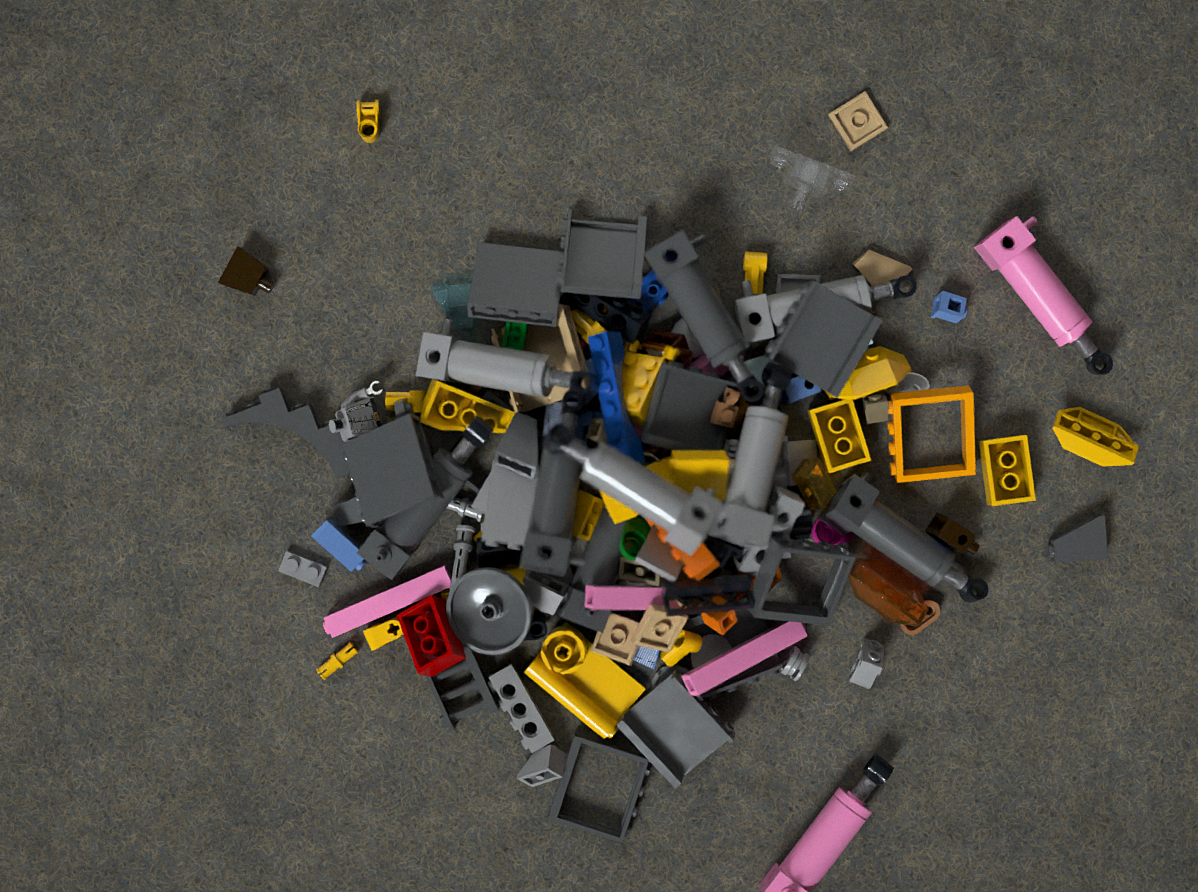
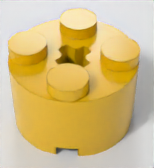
(559, 660)

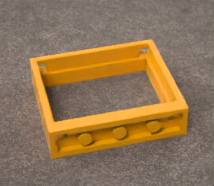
(899, 399)

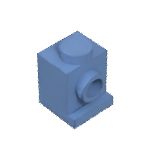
(948, 300)

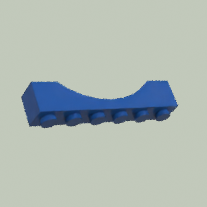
(607, 360)

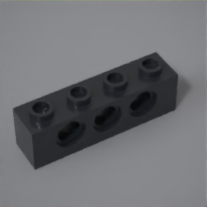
(612, 312)

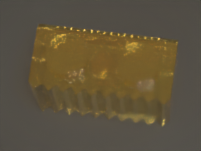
(814, 483)

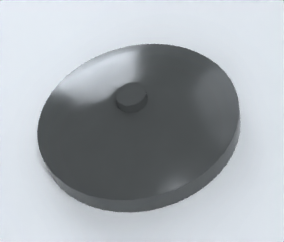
(489, 610)

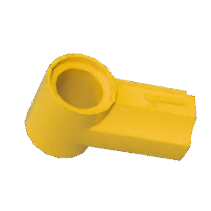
(755, 267)
(586, 325)
(414, 397)
(685, 643)

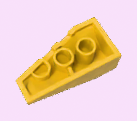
(455, 409)

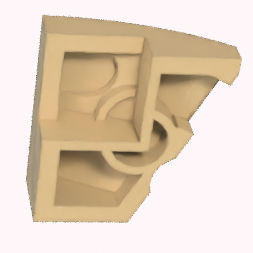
(879, 268)

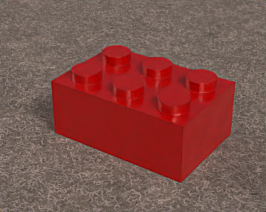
(430, 636)

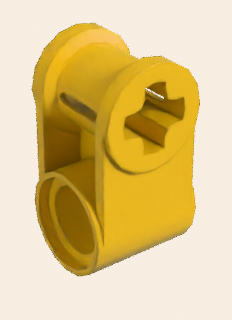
(369, 116)
(382, 633)

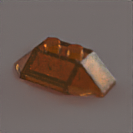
(887, 591)

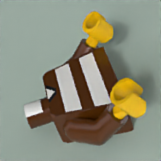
(666, 345)

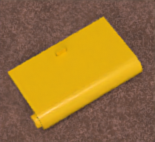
(593, 693)

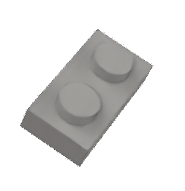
(302, 568)

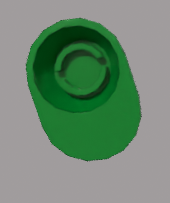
(633, 537)

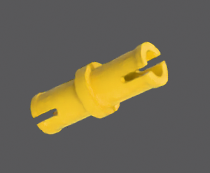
(337, 660)

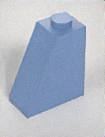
(339, 544)

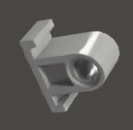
(867, 664)

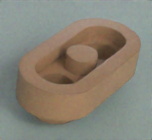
(928, 619)

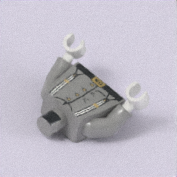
(357, 414)

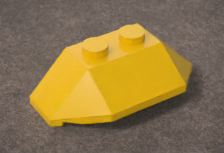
(875, 371)
(1094, 437)

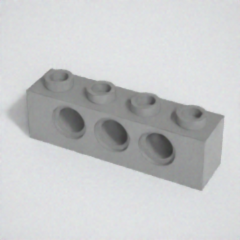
(779, 502)
(529, 740)

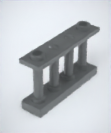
(477, 682)

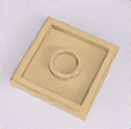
(858, 121)
(657, 630)
(616, 639)

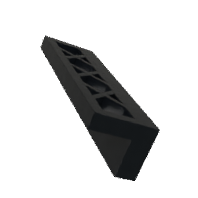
(705, 588)

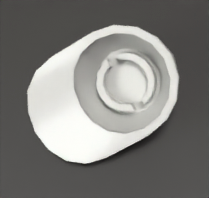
(910, 382)

